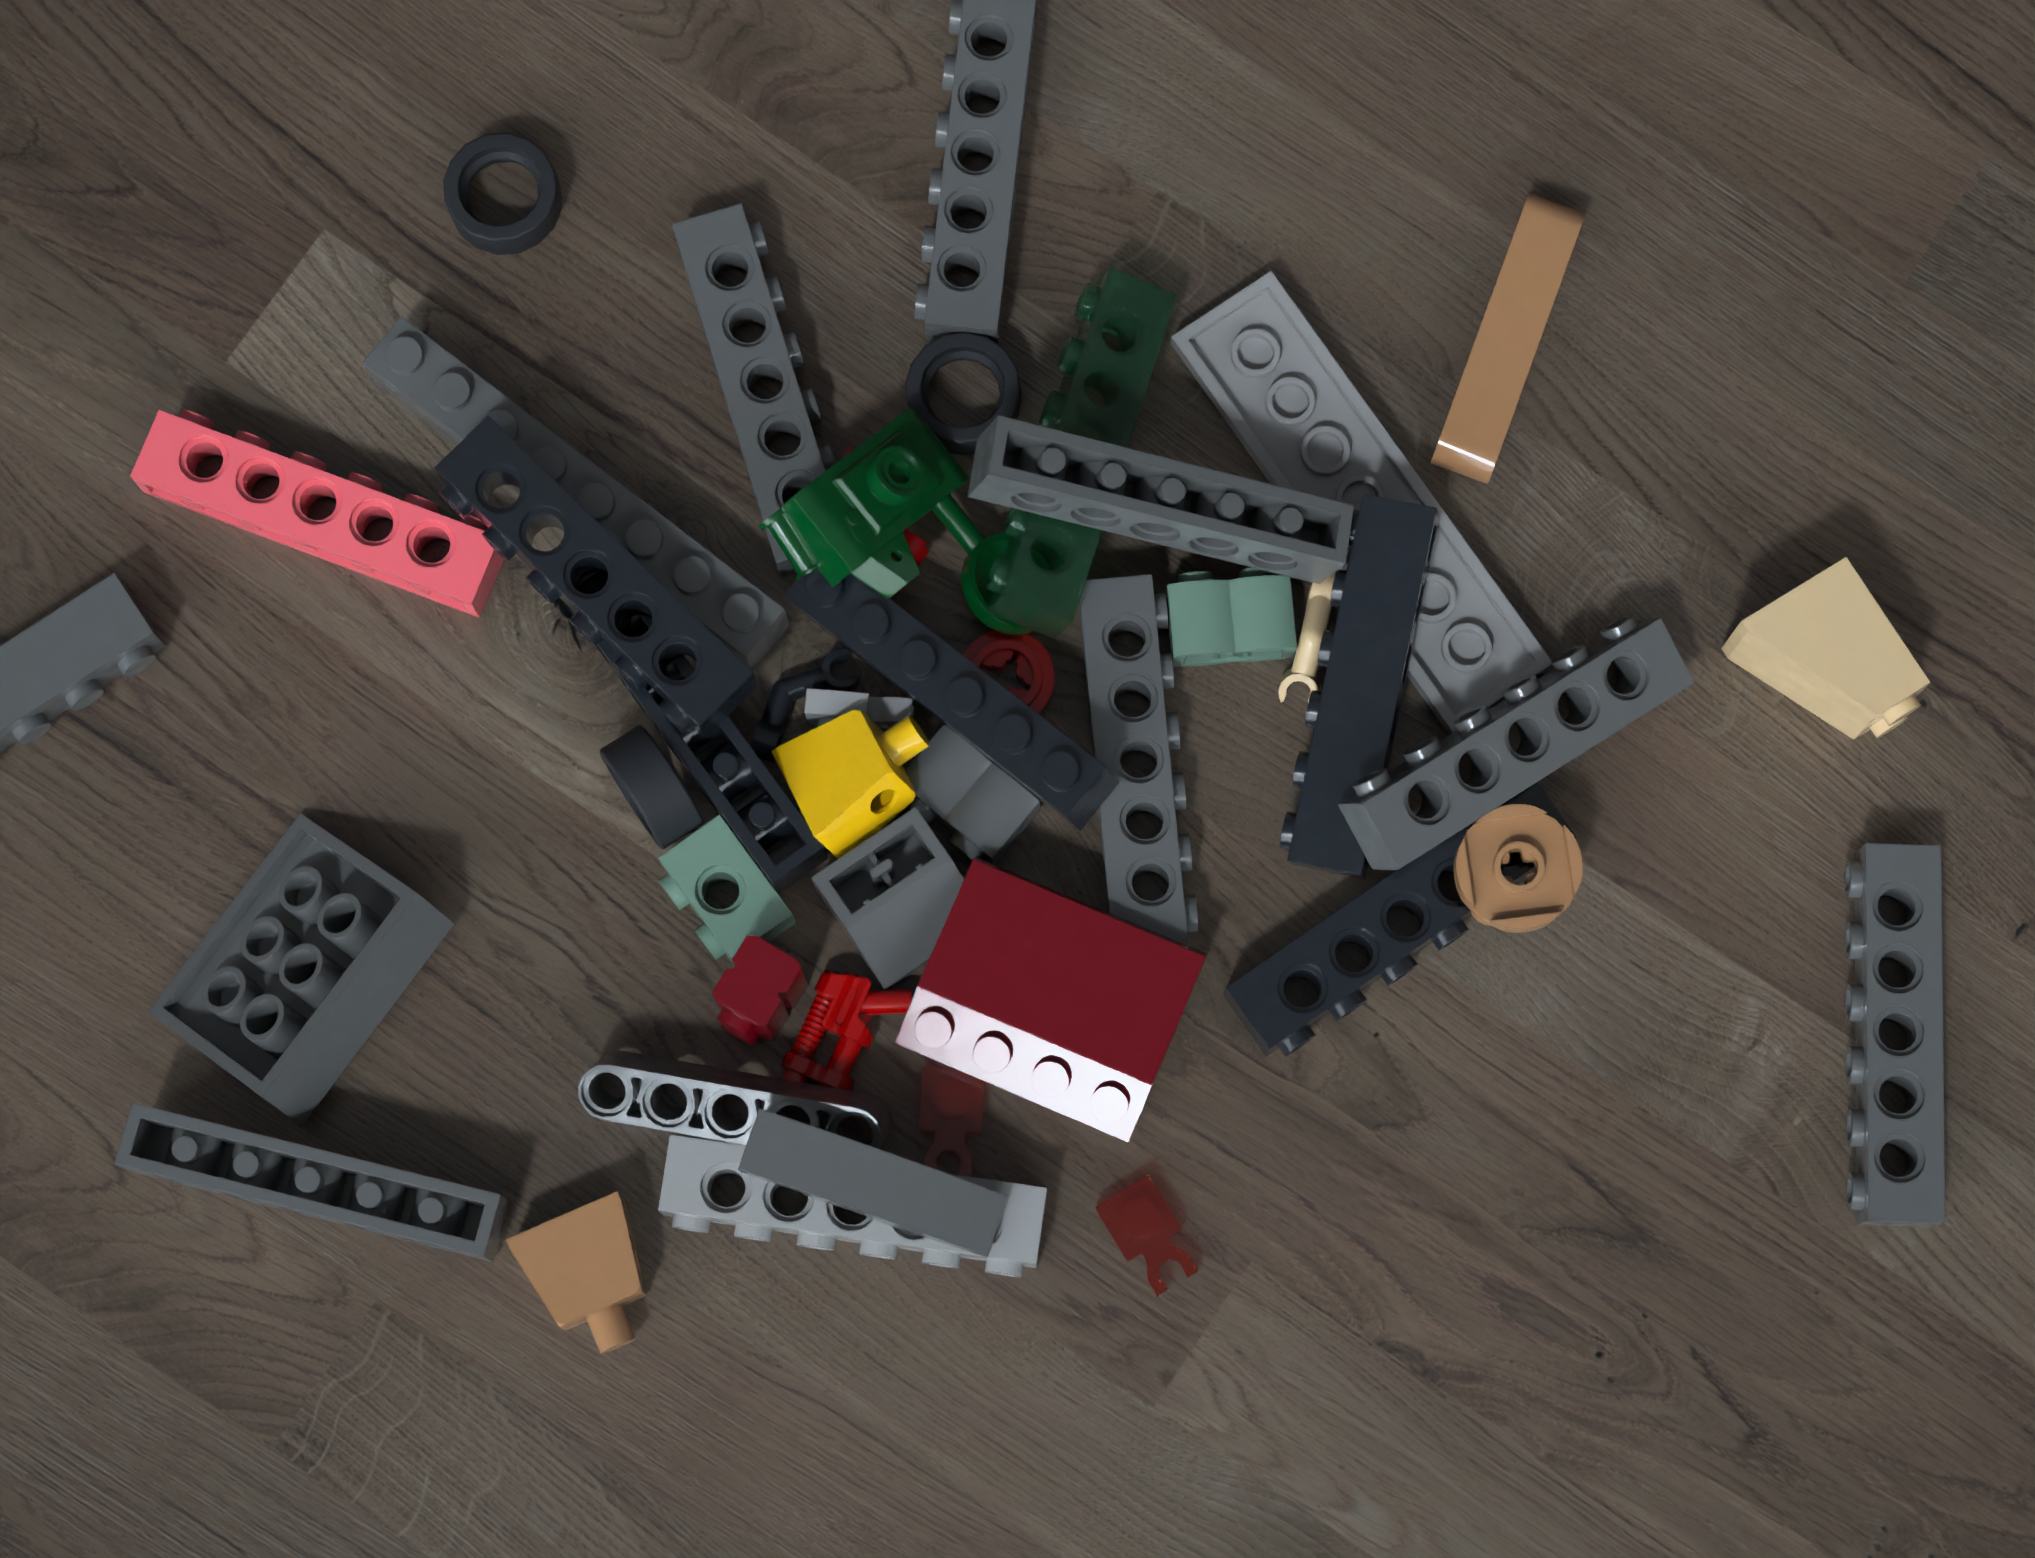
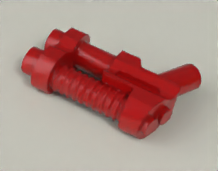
(844, 1009)

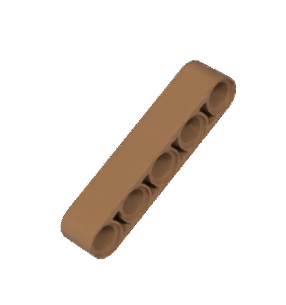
(1508, 338)

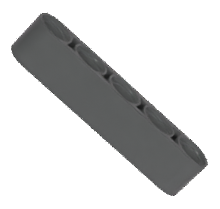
(704, 1093)

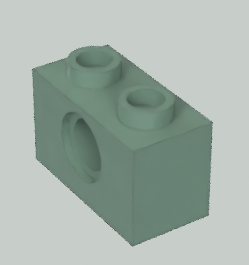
(716, 856)

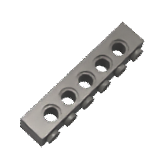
(697, 1163)

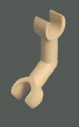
(1313, 627)

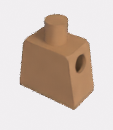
(586, 1268)

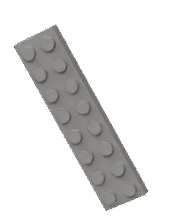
(1322, 439)

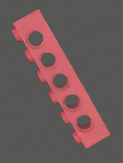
(180, 443)

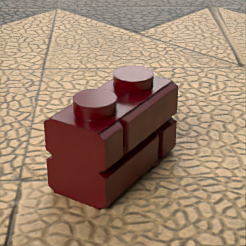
(758, 991)

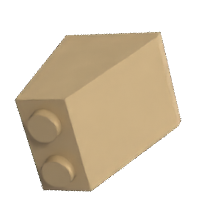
(1832, 654)

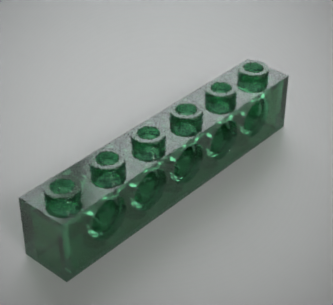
(1138, 319)

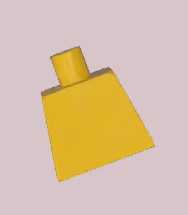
(851, 776)

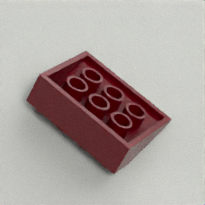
(1051, 999)

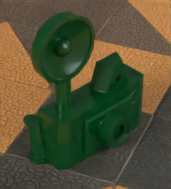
(864, 503)

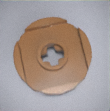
(1540, 840)

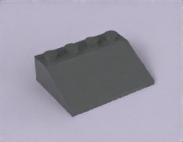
(301, 968)

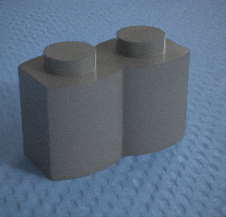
(969, 797)

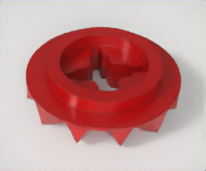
(1033, 664)

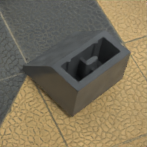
(892, 896)

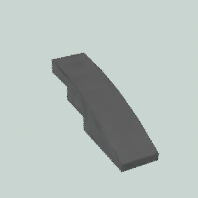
(873, 1183)

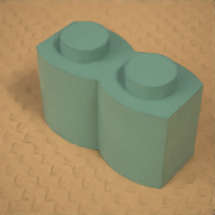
(1230, 618)

